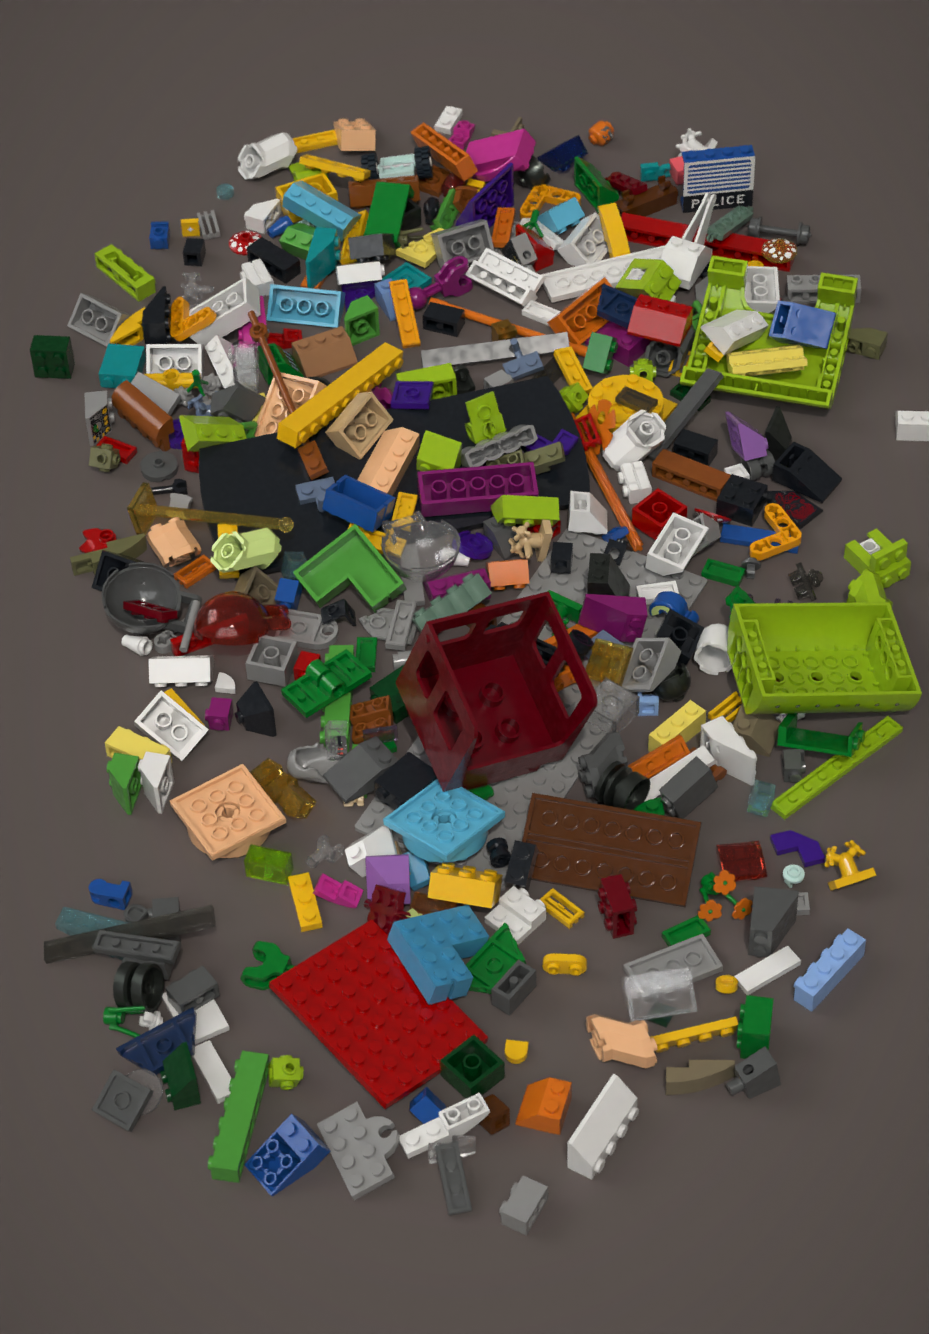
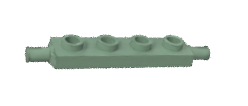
(729, 223)

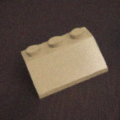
(359, 425)

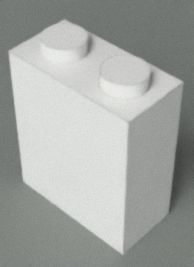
(359, 272)

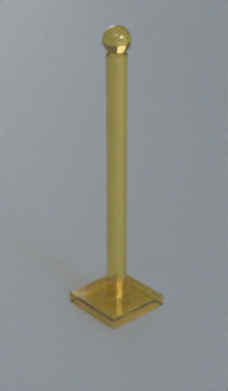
(144, 511)

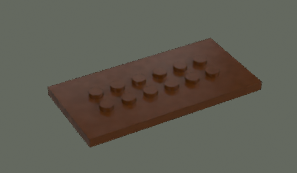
(592, 841)

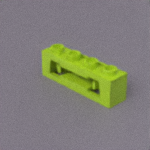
(125, 272)

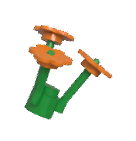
(722, 884)

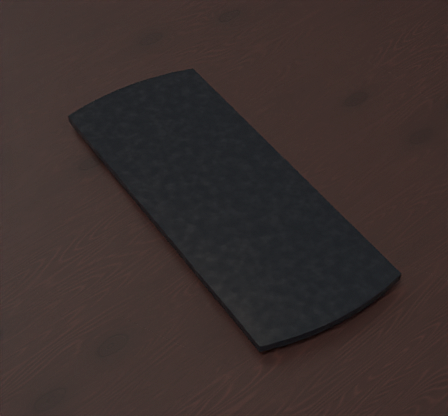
(261, 471)

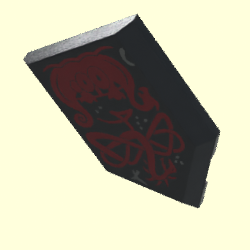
(795, 505)

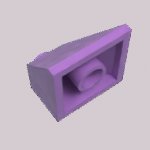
(390, 872)

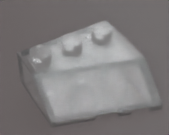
(245, 364)

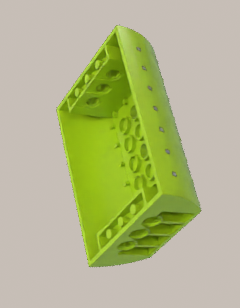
(822, 643)

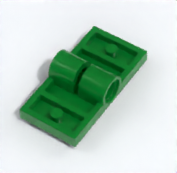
(326, 682)

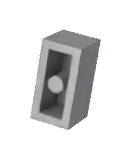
(523, 1205)

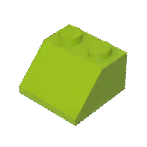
(438, 453)

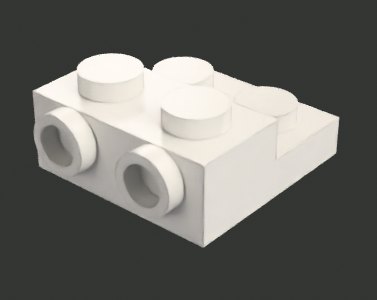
(519, 912)

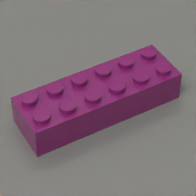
(473, 487)

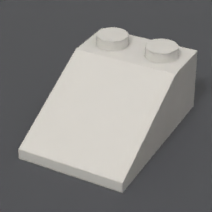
(170, 725)

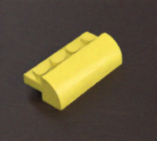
(766, 360)

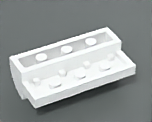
(505, 277)

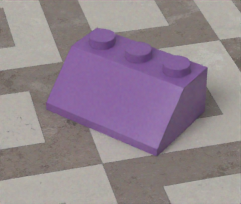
(745, 439)

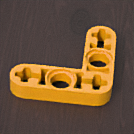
(545, 196)
(184, 325)
(762, 548)

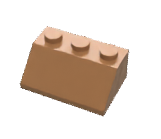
(324, 353)

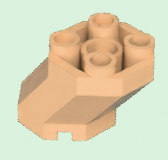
(173, 542)
(622, 1041)

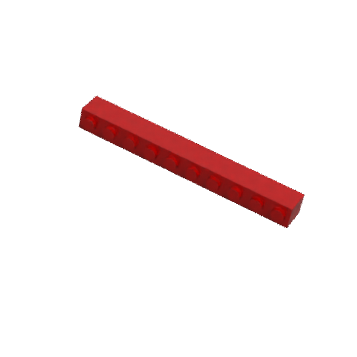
(658, 233)

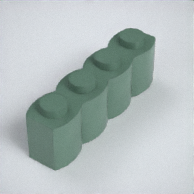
(456, 601)

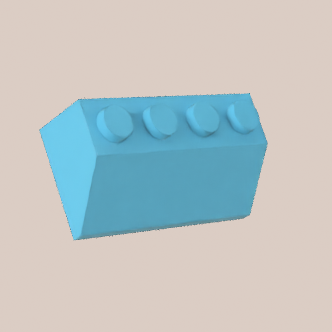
(319, 208)
(305, 306)

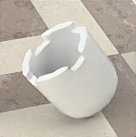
(712, 649)

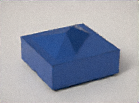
(617, 532)

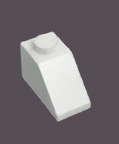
(262, 215)

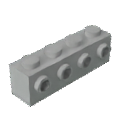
(804, 288)

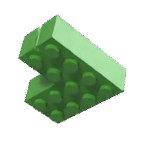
(347, 562)

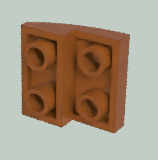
(370, 715)

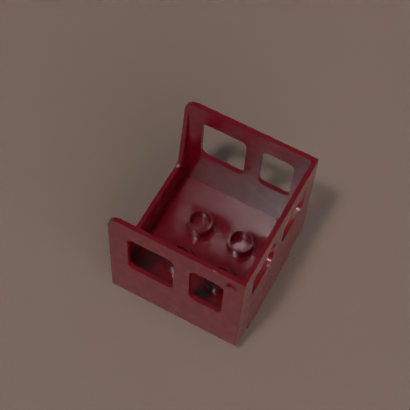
(489, 699)

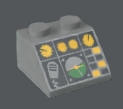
(98, 415)

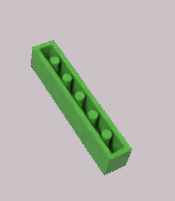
(341, 707)
(239, 1117)

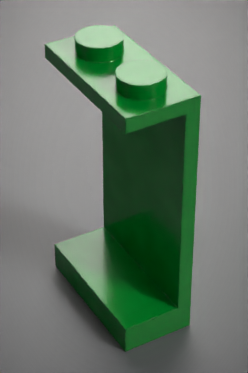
(388, 209)
(818, 741)

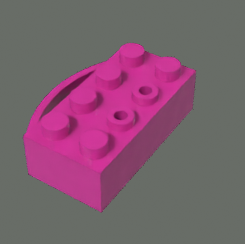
(496, 152)

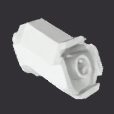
(266, 156)
(635, 439)

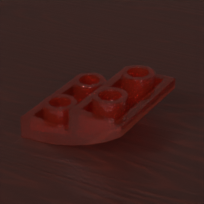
(742, 860)

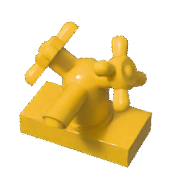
(847, 865)

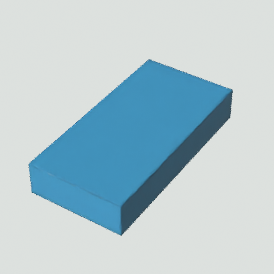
(419, 872)

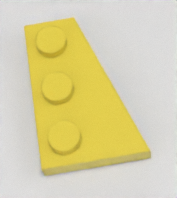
(420, 252)

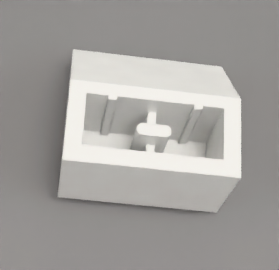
(586, 514)

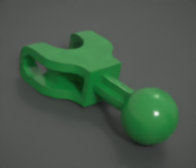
(273, 965)

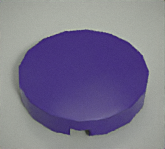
(475, 545)

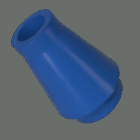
(279, 226)

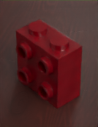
(617, 906)

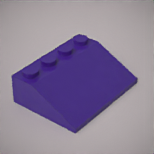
(495, 194)

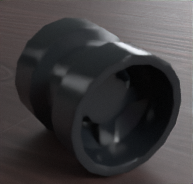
(498, 852)

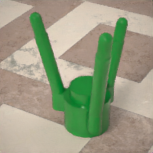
(116, 1015)

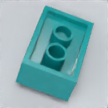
(322, 255)

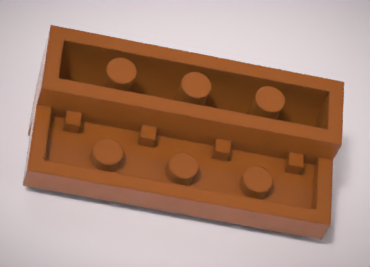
(143, 414)

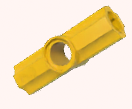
(173, 379)

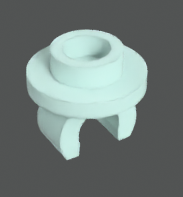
(793, 874)

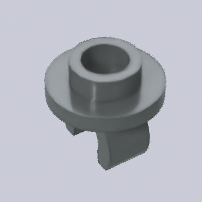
(751, 564)

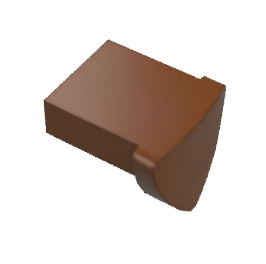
(463, 196)

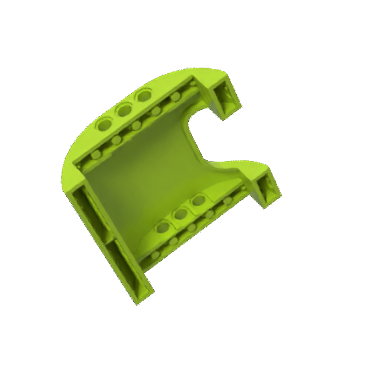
(808, 387)

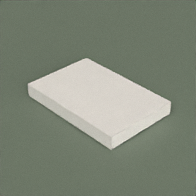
(209, 1020)

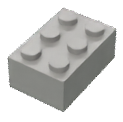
(463, 240)

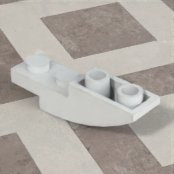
(451, 1121)

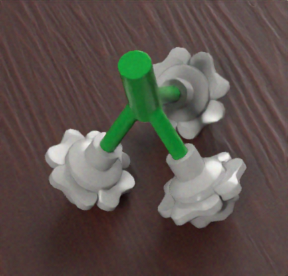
(209, 383)

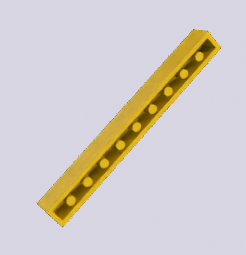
(336, 396)

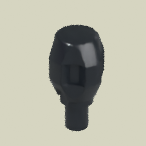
(431, 209)

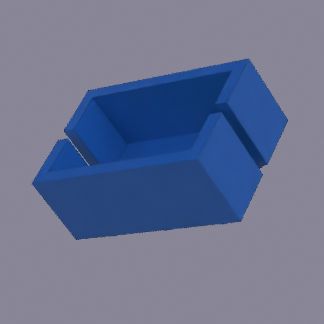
(358, 503)

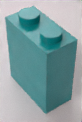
(121, 364)

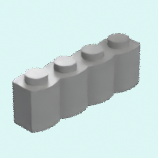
(501, 443)

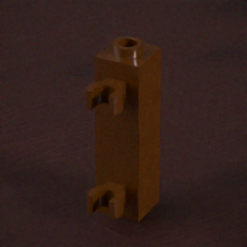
(650, 201)

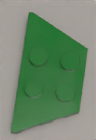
(494, 960)

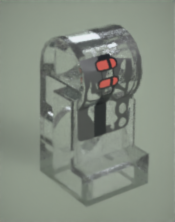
(336, 739)

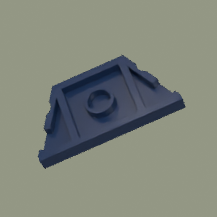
(615, 306)
(156, 1044)

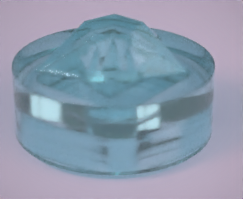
(225, 191)

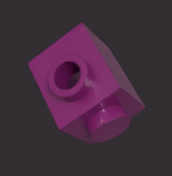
(219, 714)

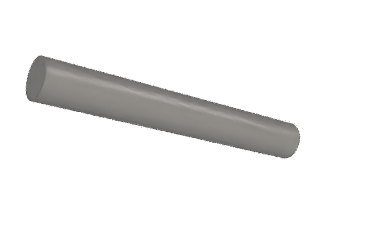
(189, 626)

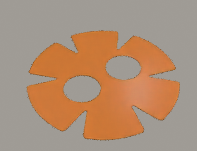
(609, 423)

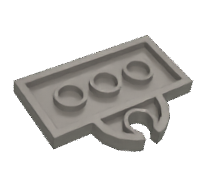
(360, 1149)

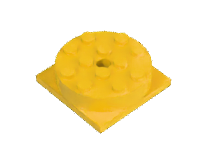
(611, 387)

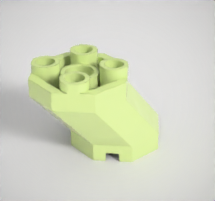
(245, 550)

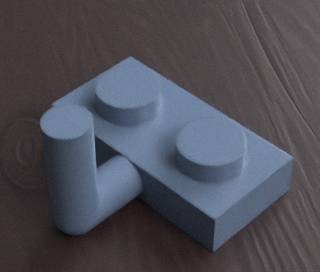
(522, 365)
(313, 491)

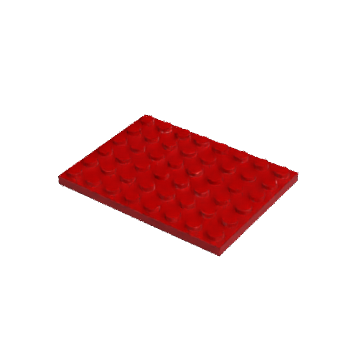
(373, 1014)

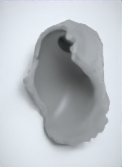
(309, 763)

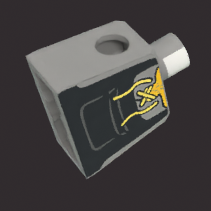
(520, 251)

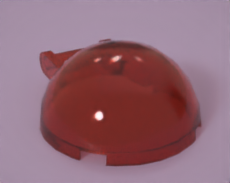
(238, 619)

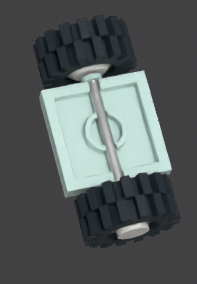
(399, 165)

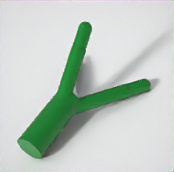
(533, 222)

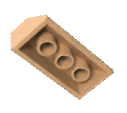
(390, 459)

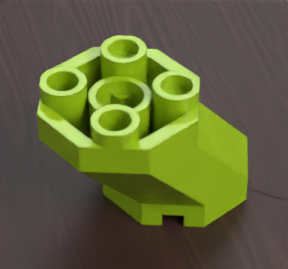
(867, 588)

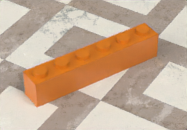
(445, 151)

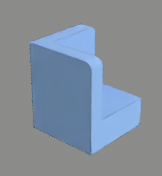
(648, 704)

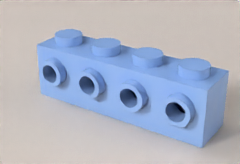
(829, 969)

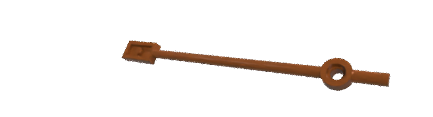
(309, 451)

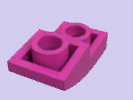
(462, 133)

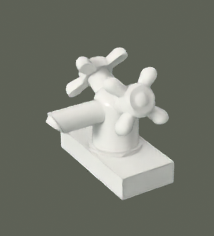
(693, 144)

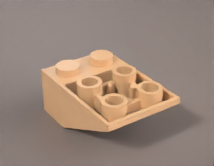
(355, 135)

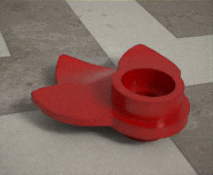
(96, 539)

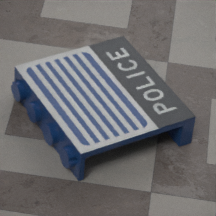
(721, 172)

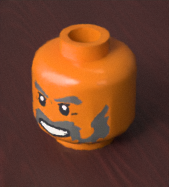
(601, 133)

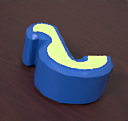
(670, 600)

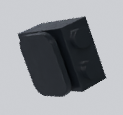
(403, 780)

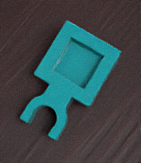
(651, 171)

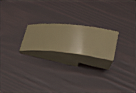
(698, 1076)

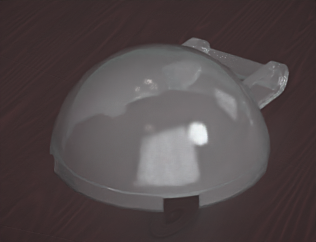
(420, 548)

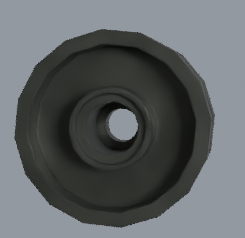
(138, 985)

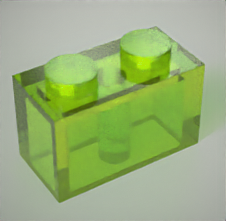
(268, 864)

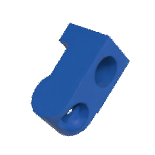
(110, 894)

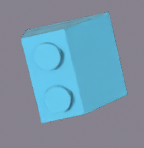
(562, 215)

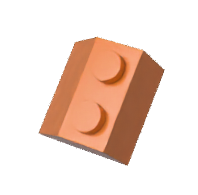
(508, 573)
(545, 1105)

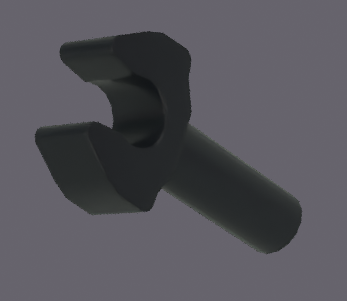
(178, 486)

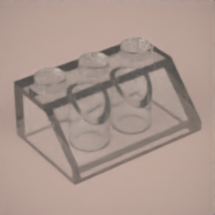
(659, 994)

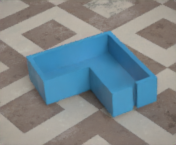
(434, 949)

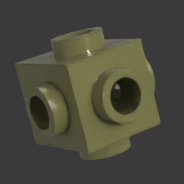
(104, 457)

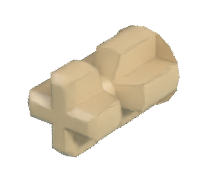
(360, 802)

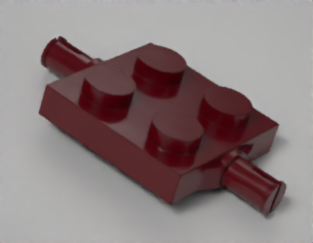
(386, 907)

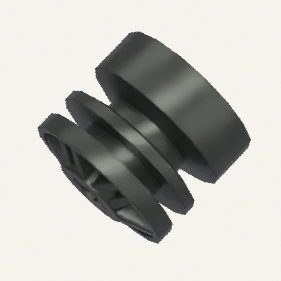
(622, 787)

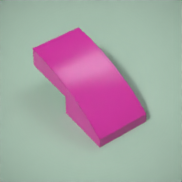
(342, 893)

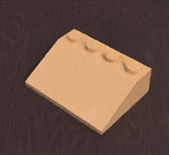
(274, 407)

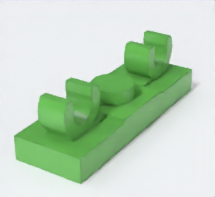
(447, 212)

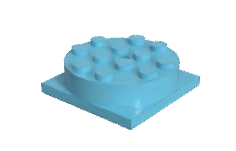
(444, 824)

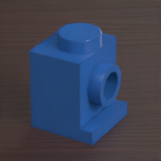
(159, 235)

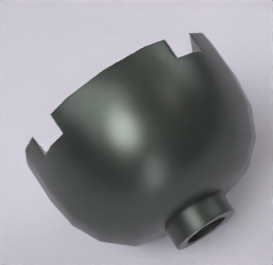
(533, 175)
(674, 685)

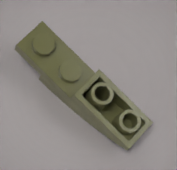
(542, 457)
(129, 546)

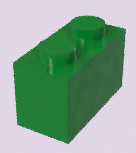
(600, 353)

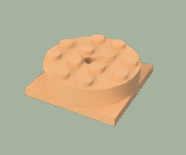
(228, 814)

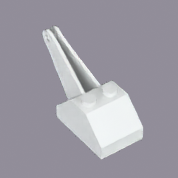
(690, 257)

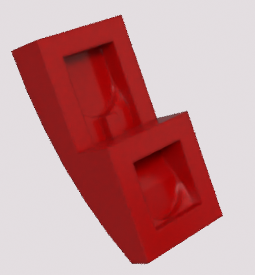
(286, 338)

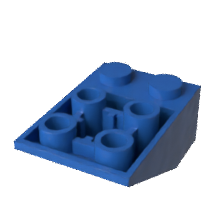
(802, 325)
(287, 1155)

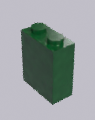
(388, 687)

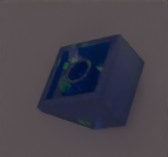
(563, 154)

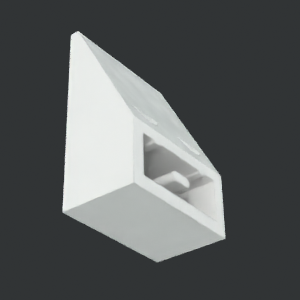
(729, 749)

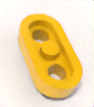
(564, 964)

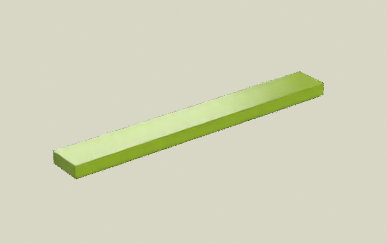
(834, 769)

